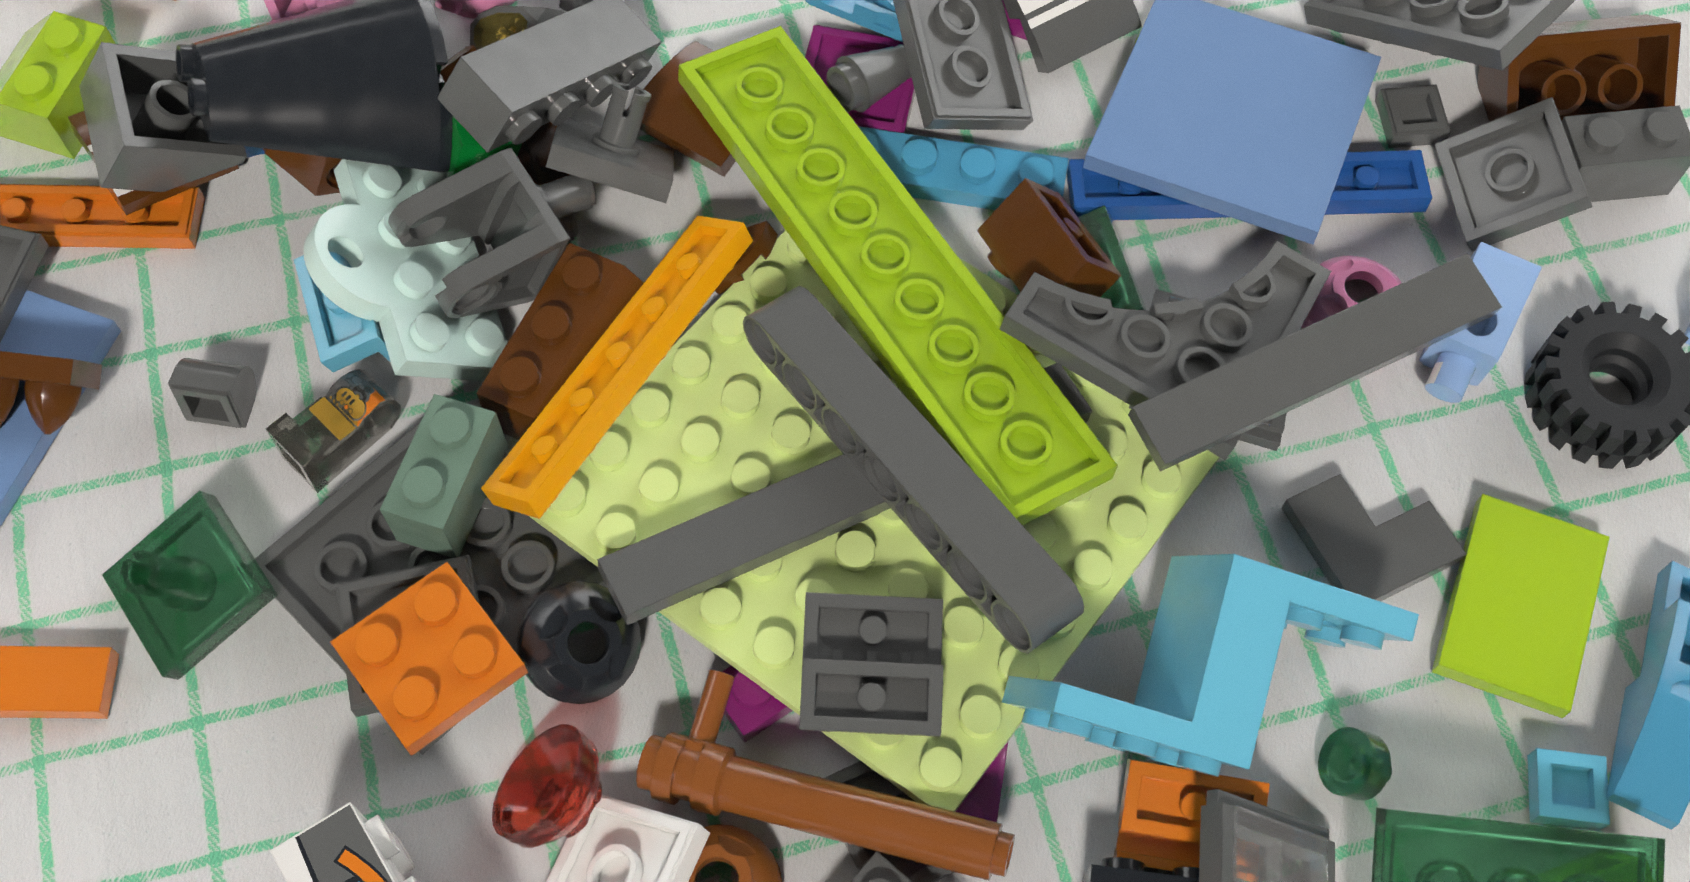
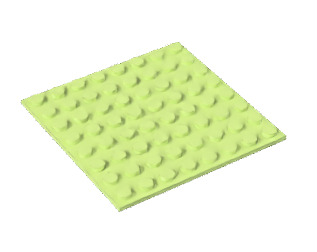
(724, 426)

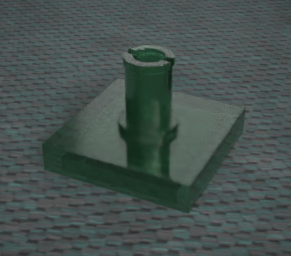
(189, 585)

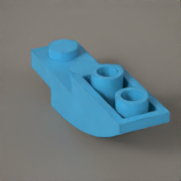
(1654, 726)

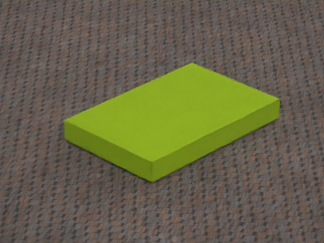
(1522, 606)

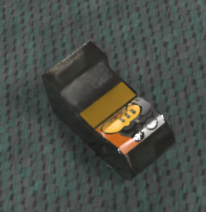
(335, 428)

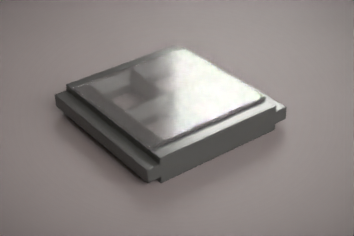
(1260, 844)

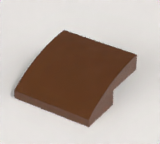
(677, 120)

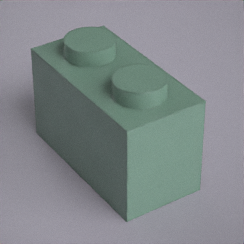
(442, 476)

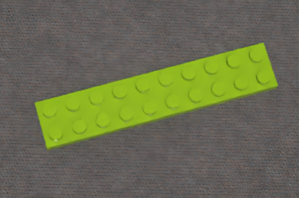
(896, 275)

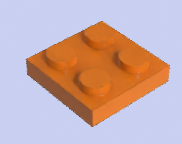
(429, 658)

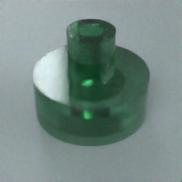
(1354, 764)

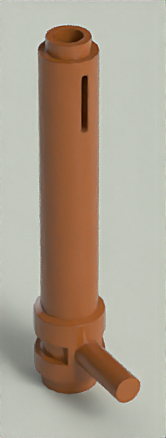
(719, 781)

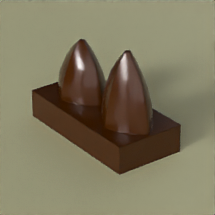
(50, 386)

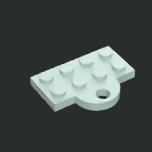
(397, 281)

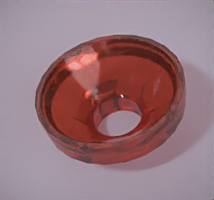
(548, 789)

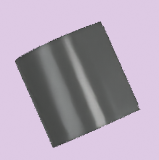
(214, 392)

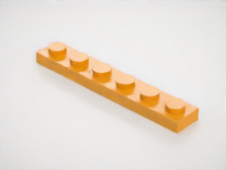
(616, 367)

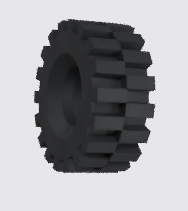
(1637, 355)

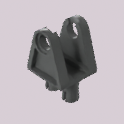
(511, 213)

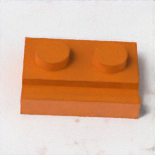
(1163, 812)

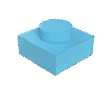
(1568, 789)

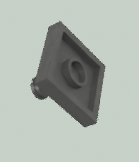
(613, 152)

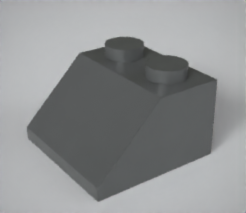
(144, 122)

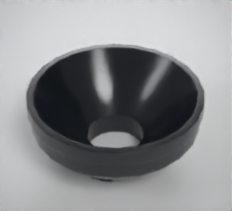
(545, 650)

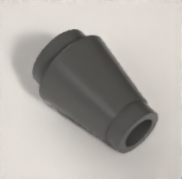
(868, 76)

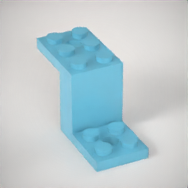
(1211, 662)

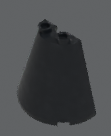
(328, 84)

